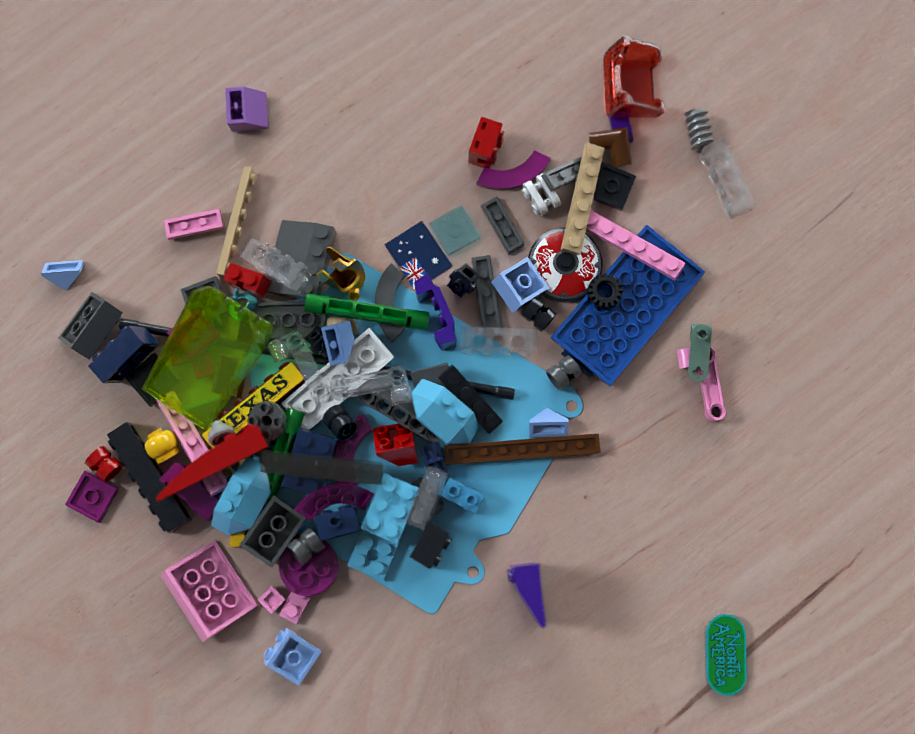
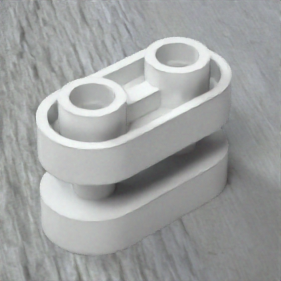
(539, 205)

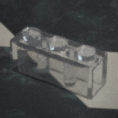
(427, 497)

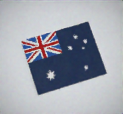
(418, 253)

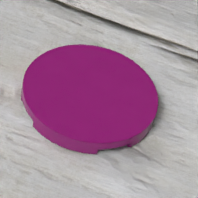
(311, 578)

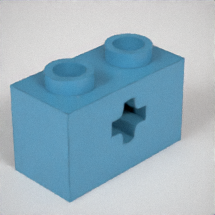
(462, 495)

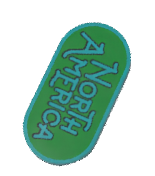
(725, 654)

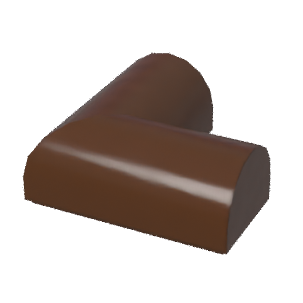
(617, 141)

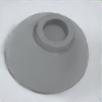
(218, 432)

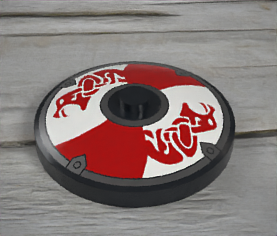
(562, 271)

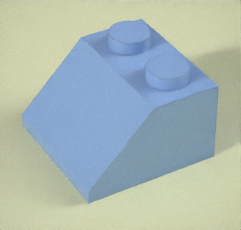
(519, 284)

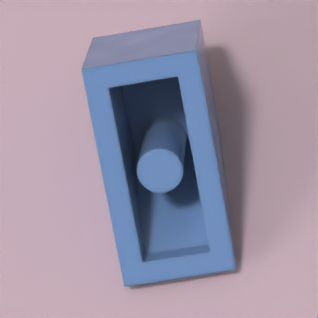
(338, 341)

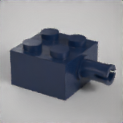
(338, 523)

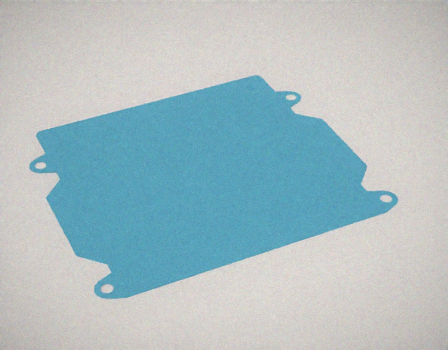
(503, 483)

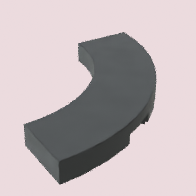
(385, 296)

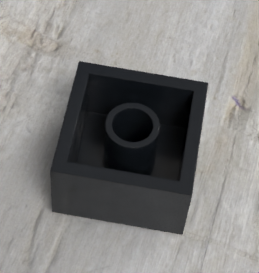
(430, 546)

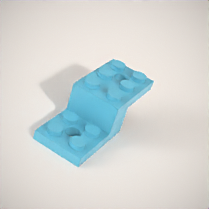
(383, 527)

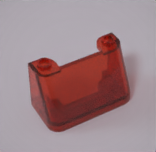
(629, 79)

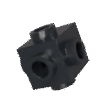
(463, 280)
(317, 343)

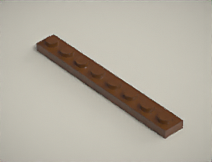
(522, 449)

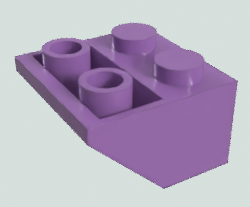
(246, 109)

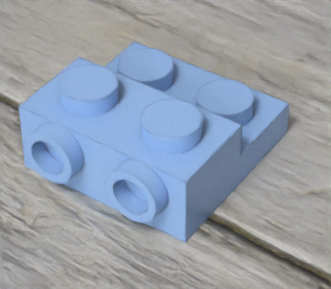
(291, 656)

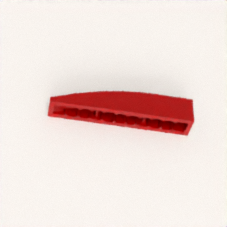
(218, 458)

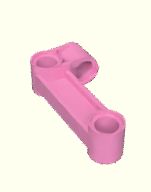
(710, 386)

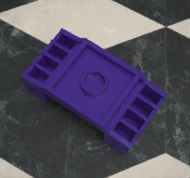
(425, 290)

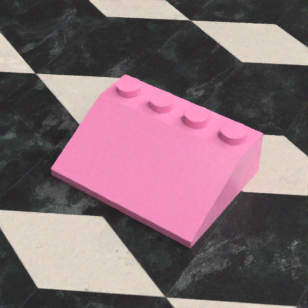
(208, 590)

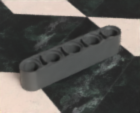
(407, 419)

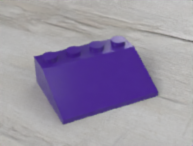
(527, 583)

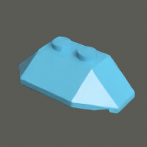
(444, 413)
(242, 499)

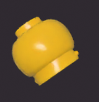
(161, 445)

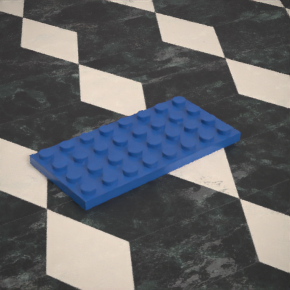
(612, 337)

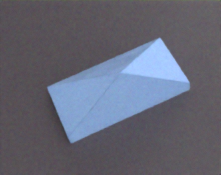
(62, 273)
(548, 424)

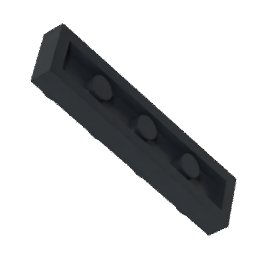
(463, 390)

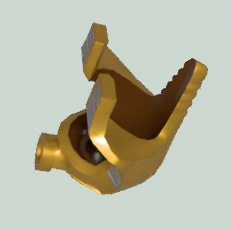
(346, 276)

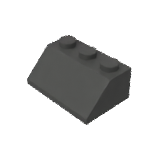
(90, 326)
(273, 531)

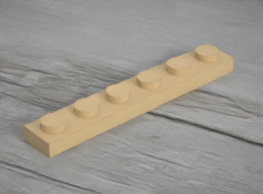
(582, 199)
(238, 215)

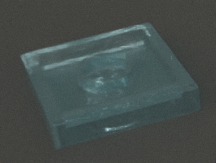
(454, 230)

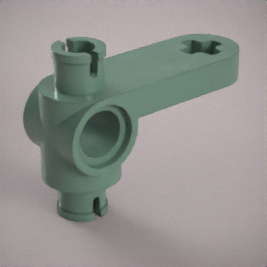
(699, 350)

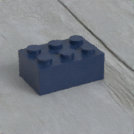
(123, 354)
(314, 444)

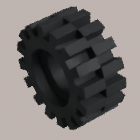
(612, 283)

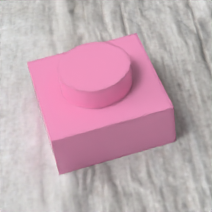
(272, 599)

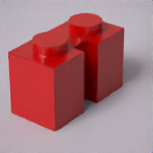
(247, 280)

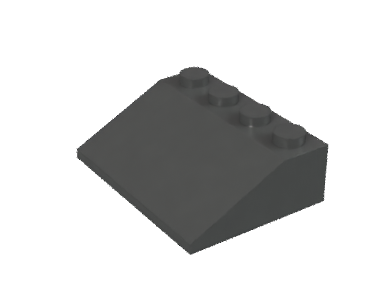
(306, 244)

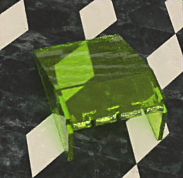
(207, 356)

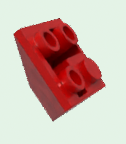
(395, 444)

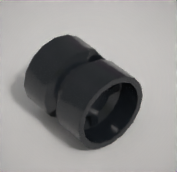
(538, 314)
(340, 423)

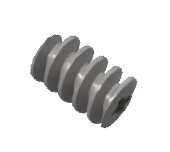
(698, 129)

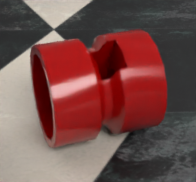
(101, 461)

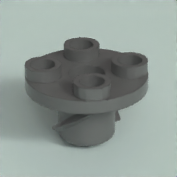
(269, 418)

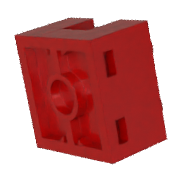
(485, 143)

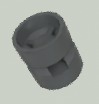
(564, 373)
(306, 546)

